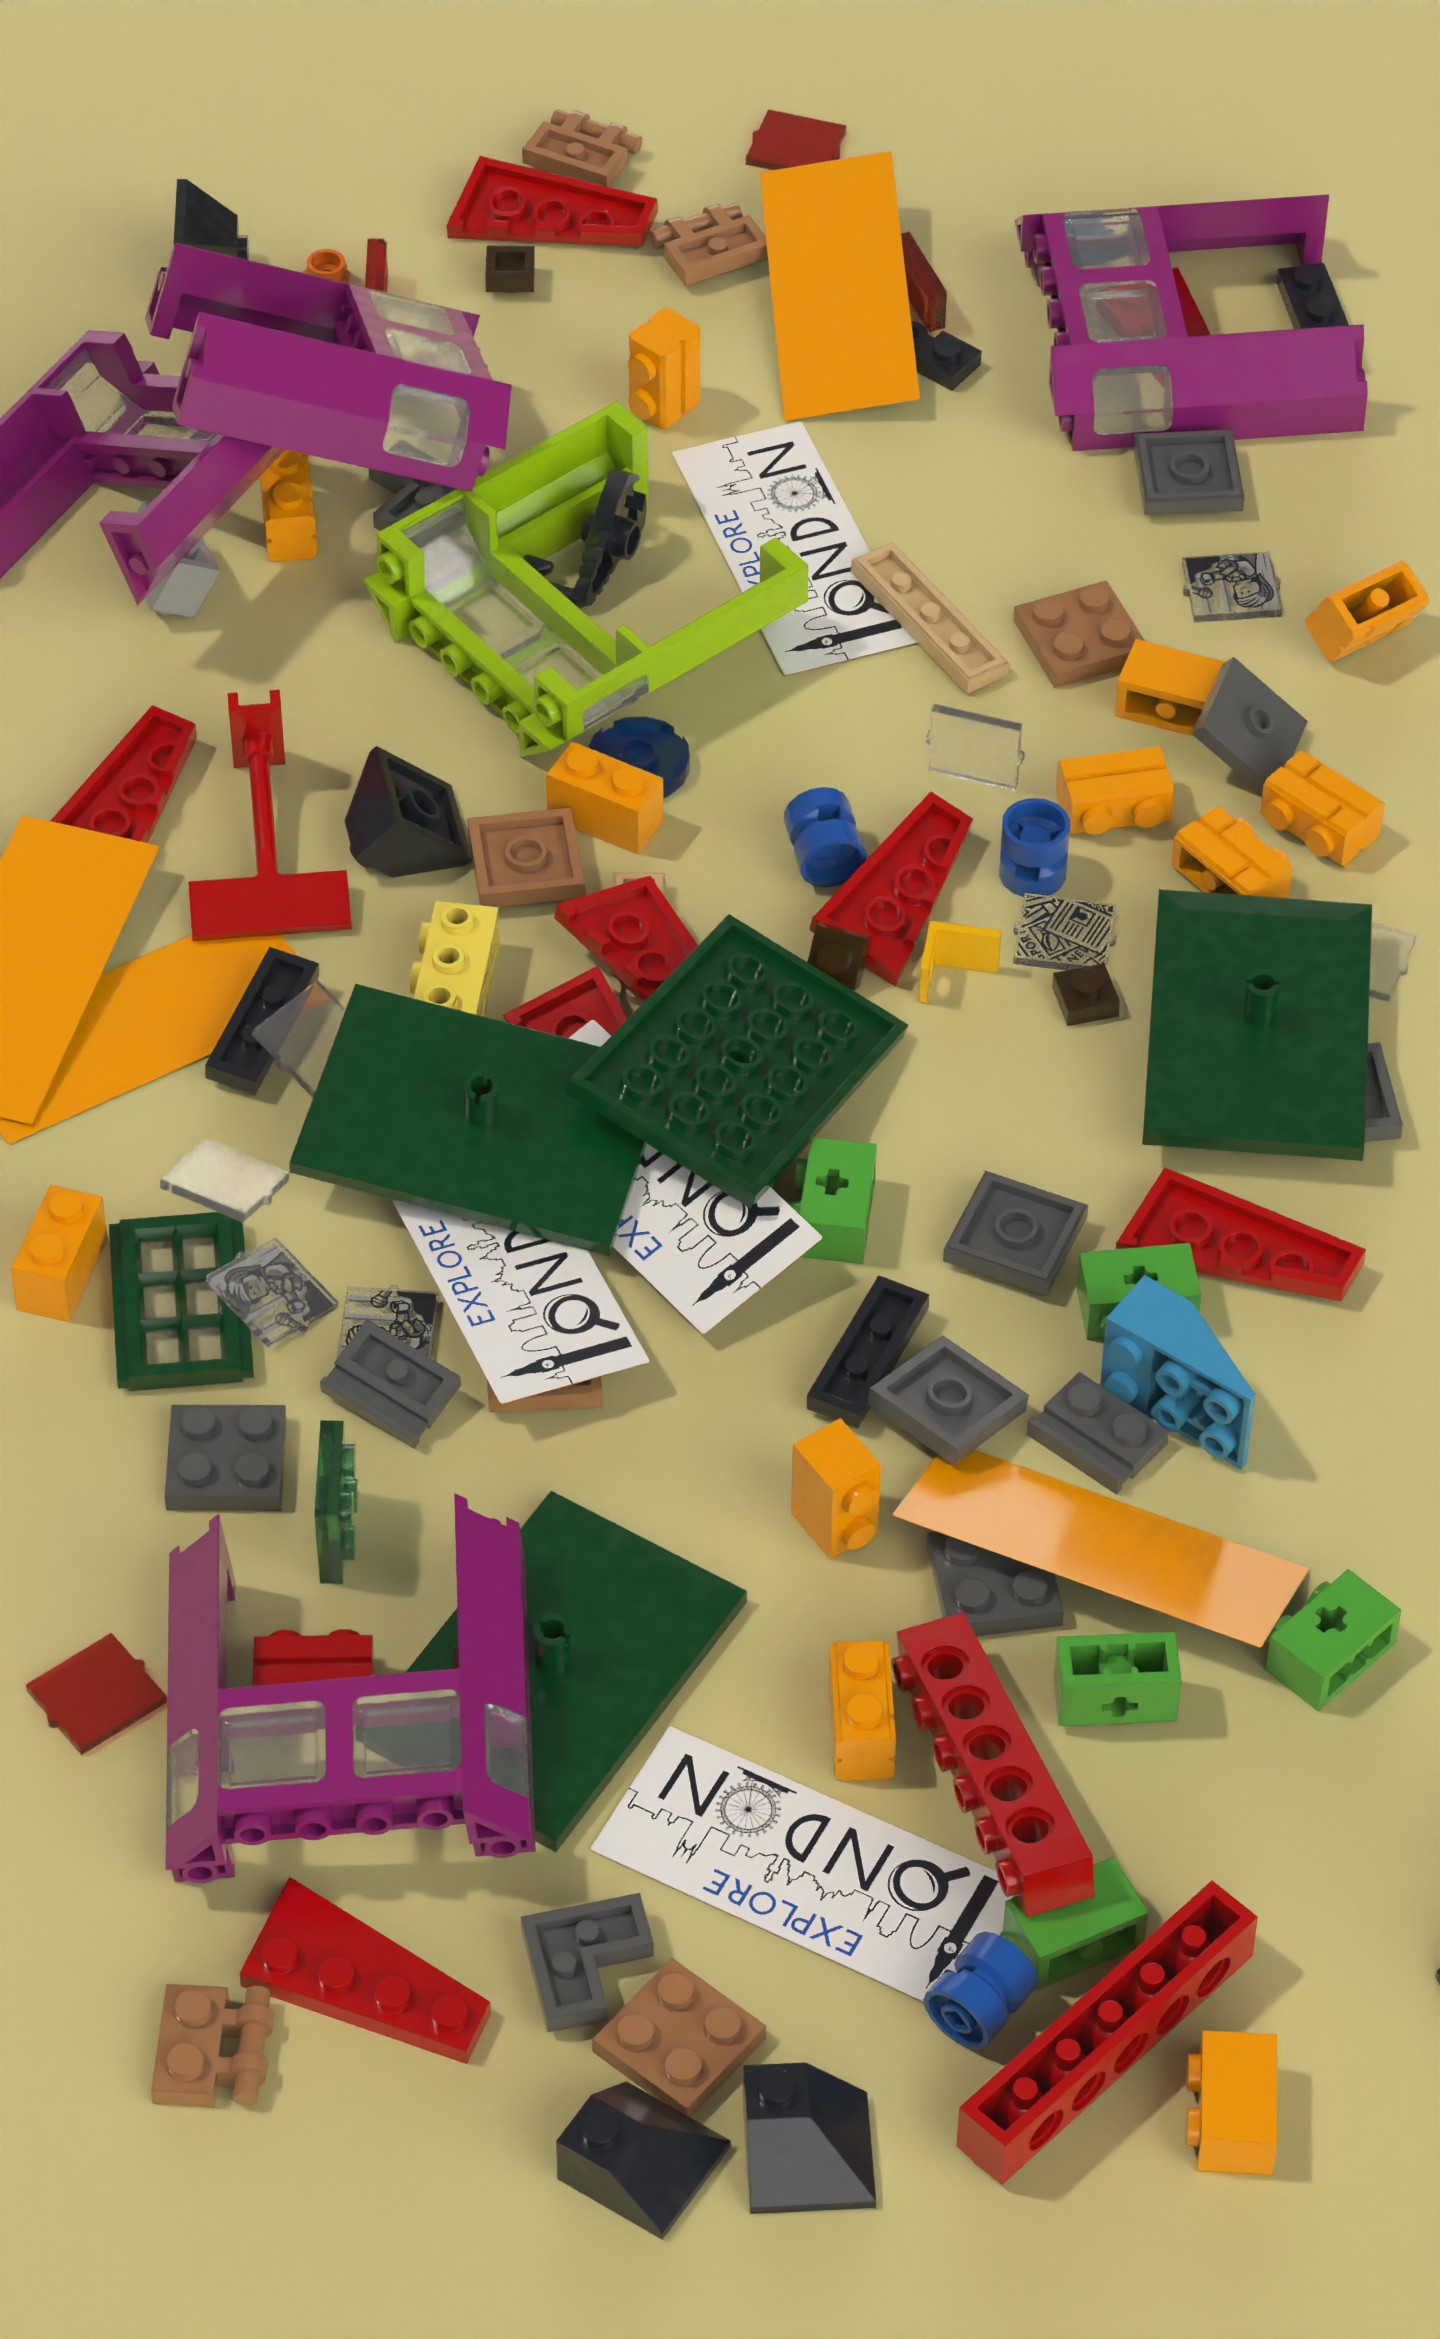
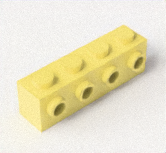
(457, 956)

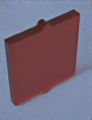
(794, 141)
(96, 1693)

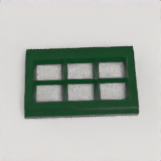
(165, 1315)

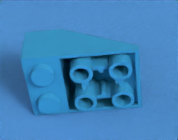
(1176, 1371)

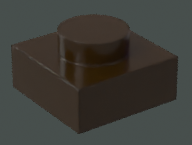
(510, 268)
(840, 953)
(1085, 994)

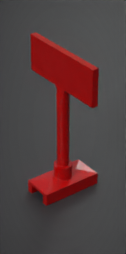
(269, 900)

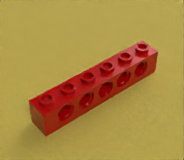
(993, 1765)
(1106, 2032)

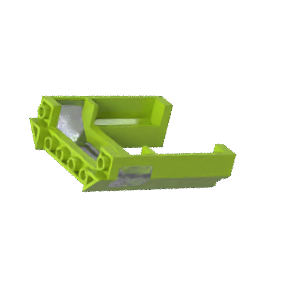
(521, 645)

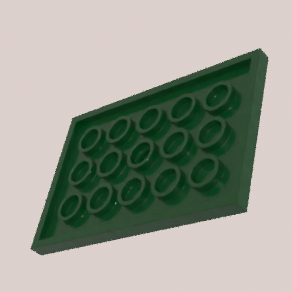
(1259, 1025)
(737, 1060)
(467, 1122)
(608, 1649)

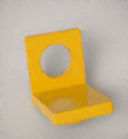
(958, 947)

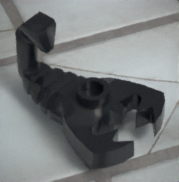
(608, 537)

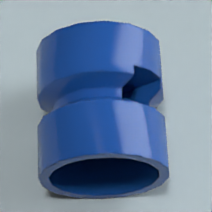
(824, 836)
(1034, 847)
(987, 1986)

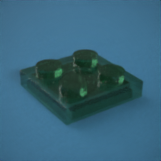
(335, 1502)

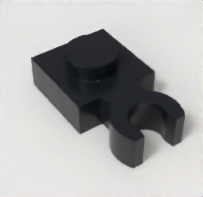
(944, 357)

